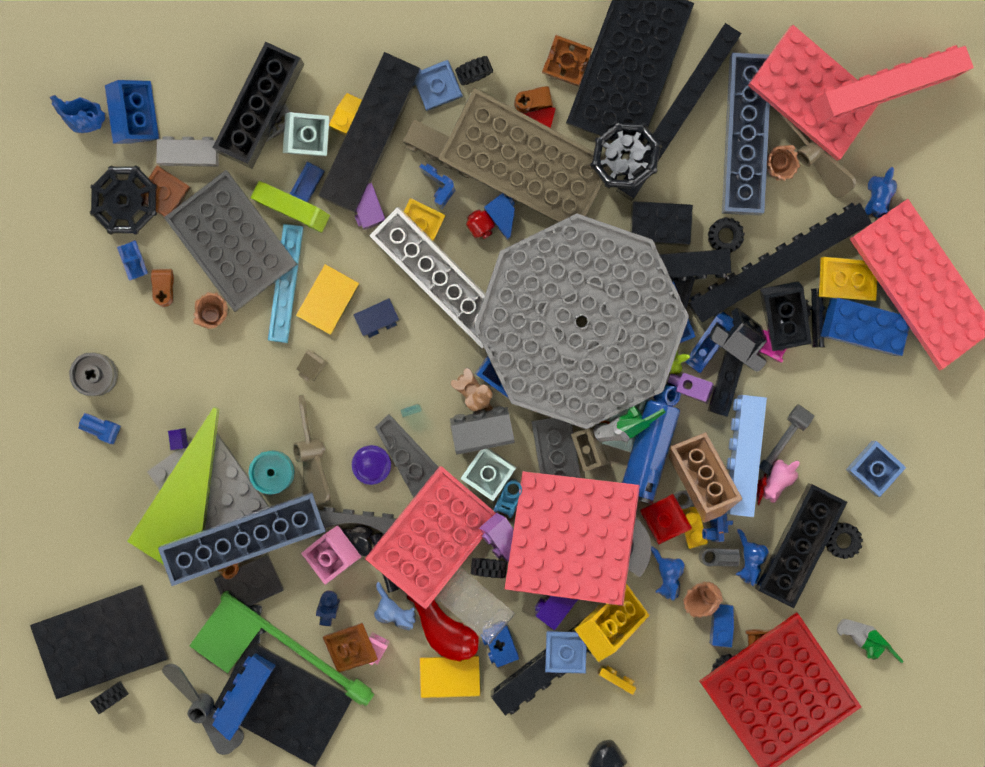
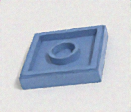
(438, 85)
(565, 652)

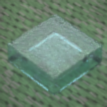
(411, 410)

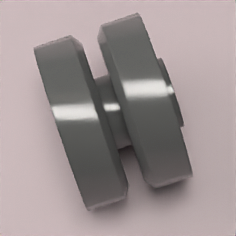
(81, 374)

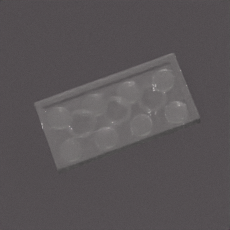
(475, 605)

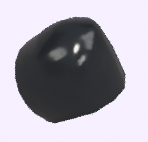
(607, 755)

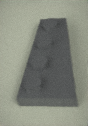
(407, 455)

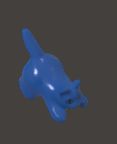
(882, 191)
(754, 556)
(670, 571)

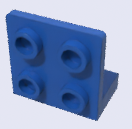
(442, 194)

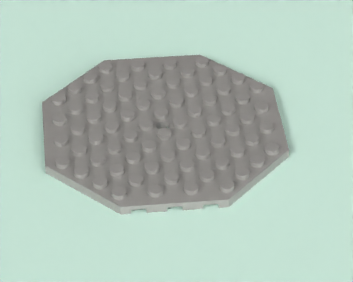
(573, 273)

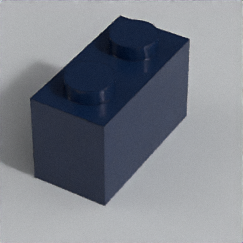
(377, 318)

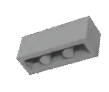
(187, 152)

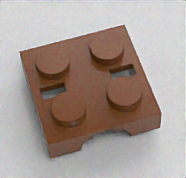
(562, 58)

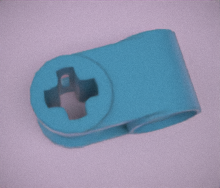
(508, 499)

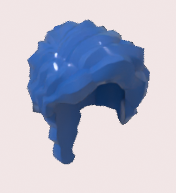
(79, 114)

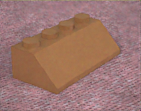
(704, 477)

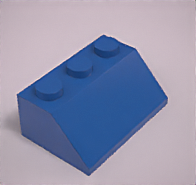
(131, 111)

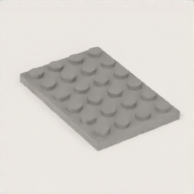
(230, 487)

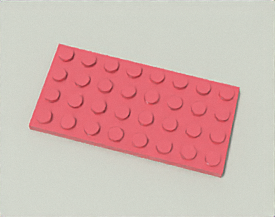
(922, 283)

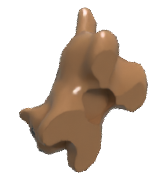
(476, 395)

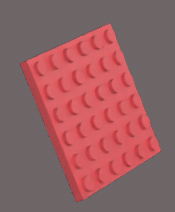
(572, 538)

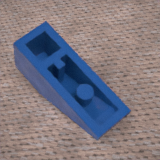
(706, 348)

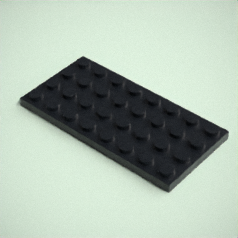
(629, 64)

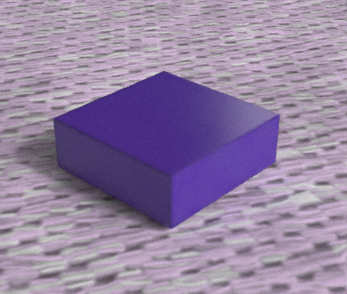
(178, 439)

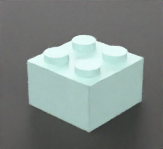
(305, 134)
(488, 473)

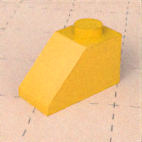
(345, 114)

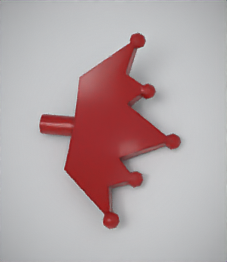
(760, 488)

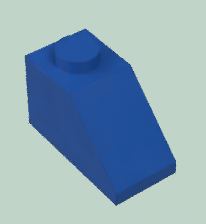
(502, 214)
(722, 626)

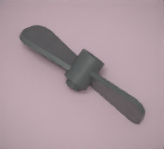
(202, 710)

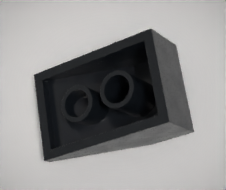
(786, 315)

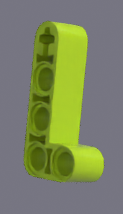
(290, 206)

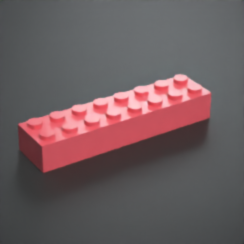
(891, 83)

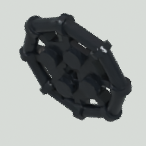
(622, 145)
(134, 200)

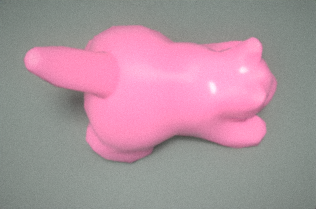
(781, 476)

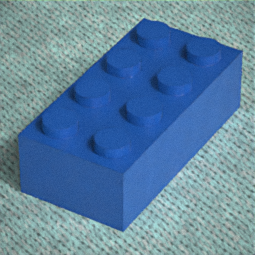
(865, 327)

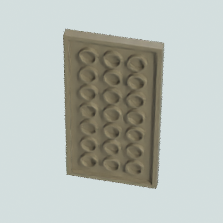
(522, 158)

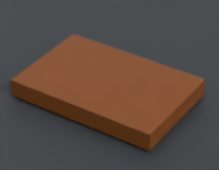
(350, 647)

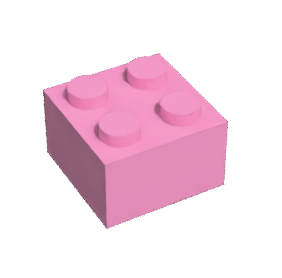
(331, 554)

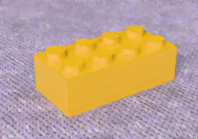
(611, 625)

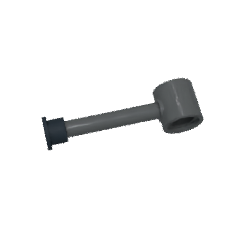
(800, 419)

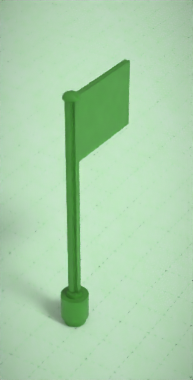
(235, 626)

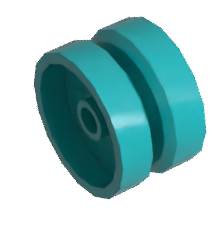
(275, 483)

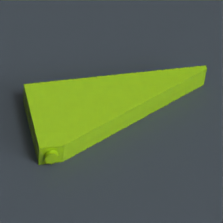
(184, 497)

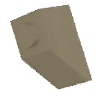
(311, 366)

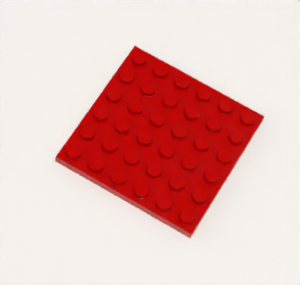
(780, 693)

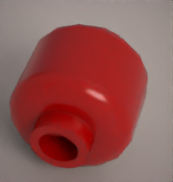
(480, 224)

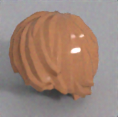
(782, 162)
(210, 310)
(703, 599)

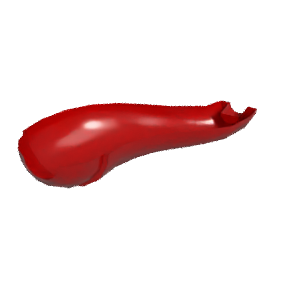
(445, 635)

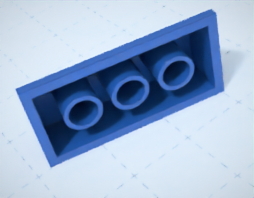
(242, 696)

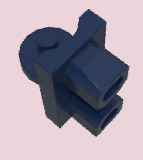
(328, 608)

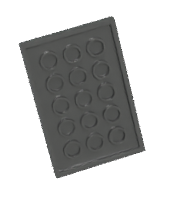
(230, 241)

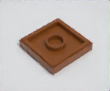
(169, 192)

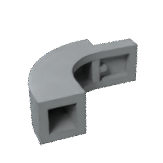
(640, 550)

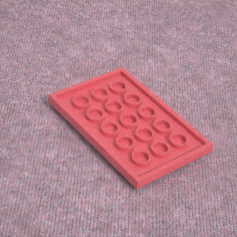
(792, 80)
(431, 537)

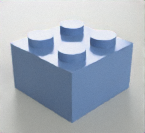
(875, 468)

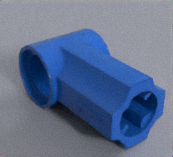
(104, 430)

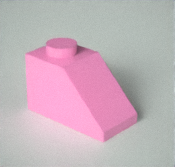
(379, 645)

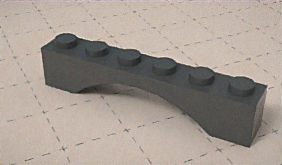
(331, 517)

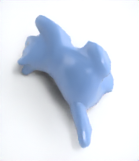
(389, 611)

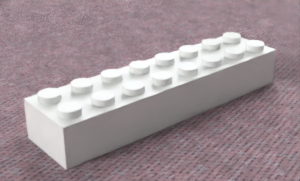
(431, 269)

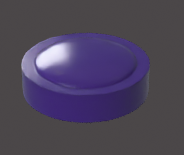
(371, 464)

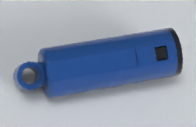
(653, 444)

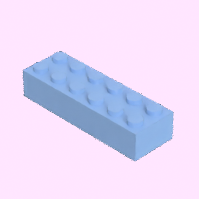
(746, 450)

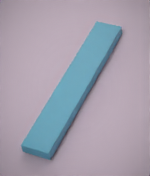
(285, 287)

